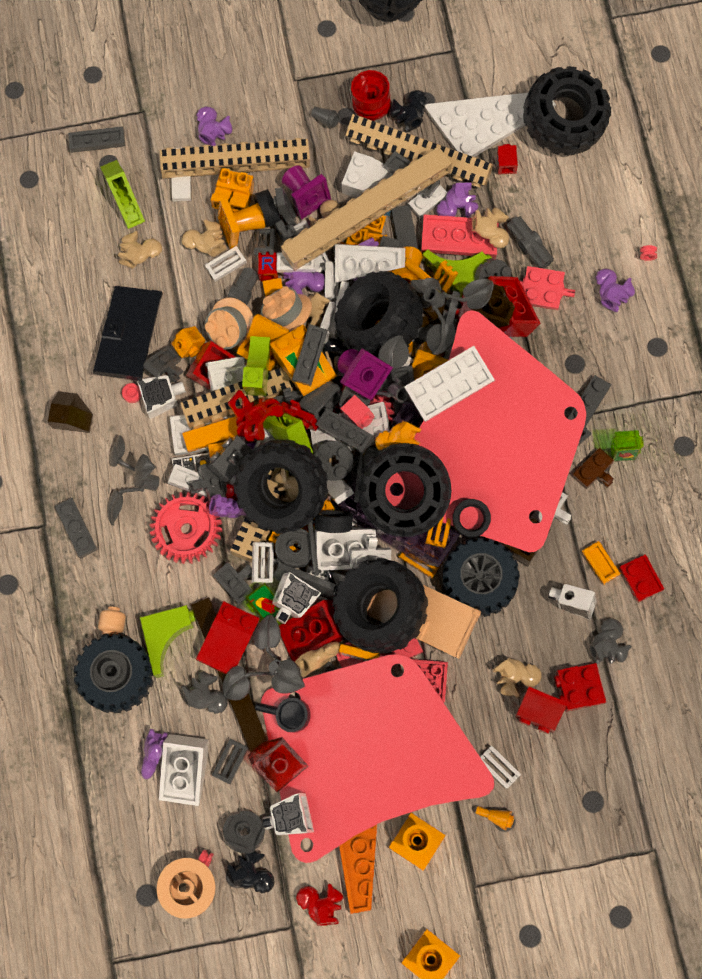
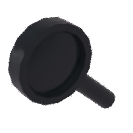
(290, 714)

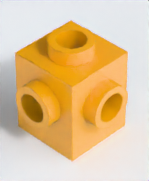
(188, 342)

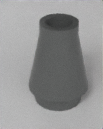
(326, 116)

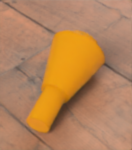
(499, 817)

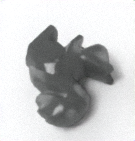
(605, 643)
(200, 697)

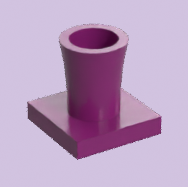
(307, 193)
(363, 372)

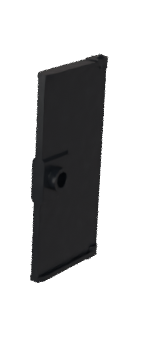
(127, 333)

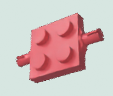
(545, 287)

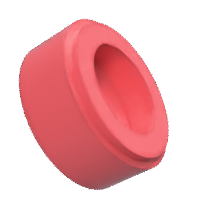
(131, 393)

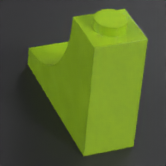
(122, 193)
(465, 268)
(256, 370)
(287, 428)
(161, 630)

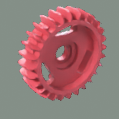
(174, 519)

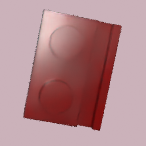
(641, 578)

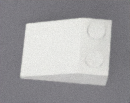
(362, 174)
(335, 548)
(183, 769)

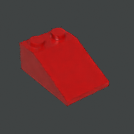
(524, 318)
(208, 353)
(311, 630)
(227, 638)
(540, 710)

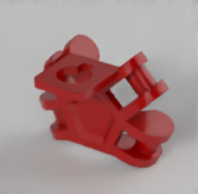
(254, 414)

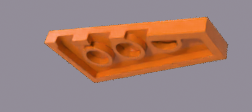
(358, 869)

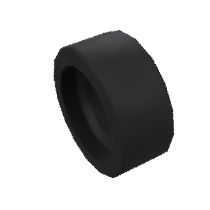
(267, 207)
(471, 503)
(333, 521)

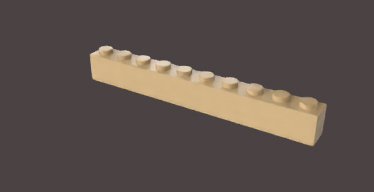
(366, 208)

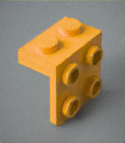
(262, 328)

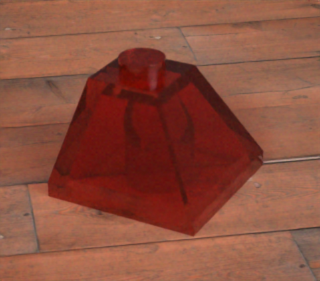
(277, 762)

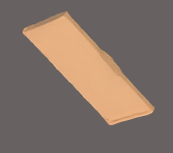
(447, 621)

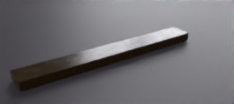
(243, 708)

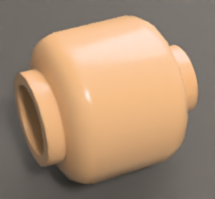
(111, 621)

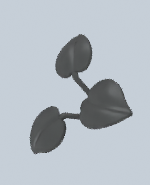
(442, 336)
(396, 355)
(142, 478)
(285, 672)

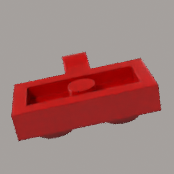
(309, 420)

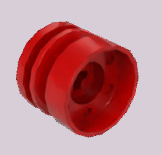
(371, 94)

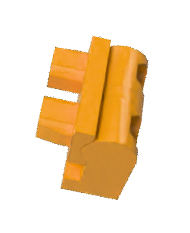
(235, 187)

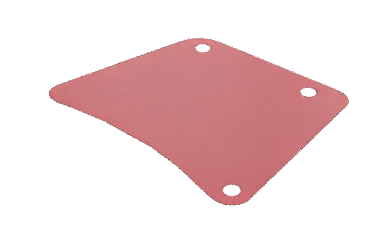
(502, 441)
(374, 751)

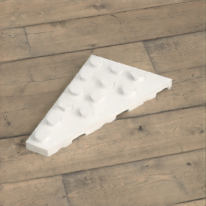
(478, 122)

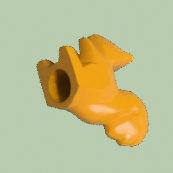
(400, 433)

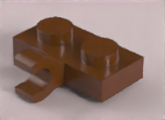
(595, 469)

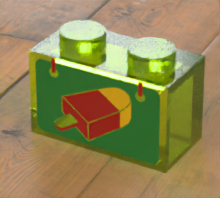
(626, 445)
(261, 602)

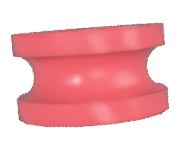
(648, 252)
(206, 858)

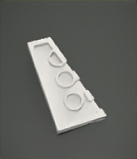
(358, 260)

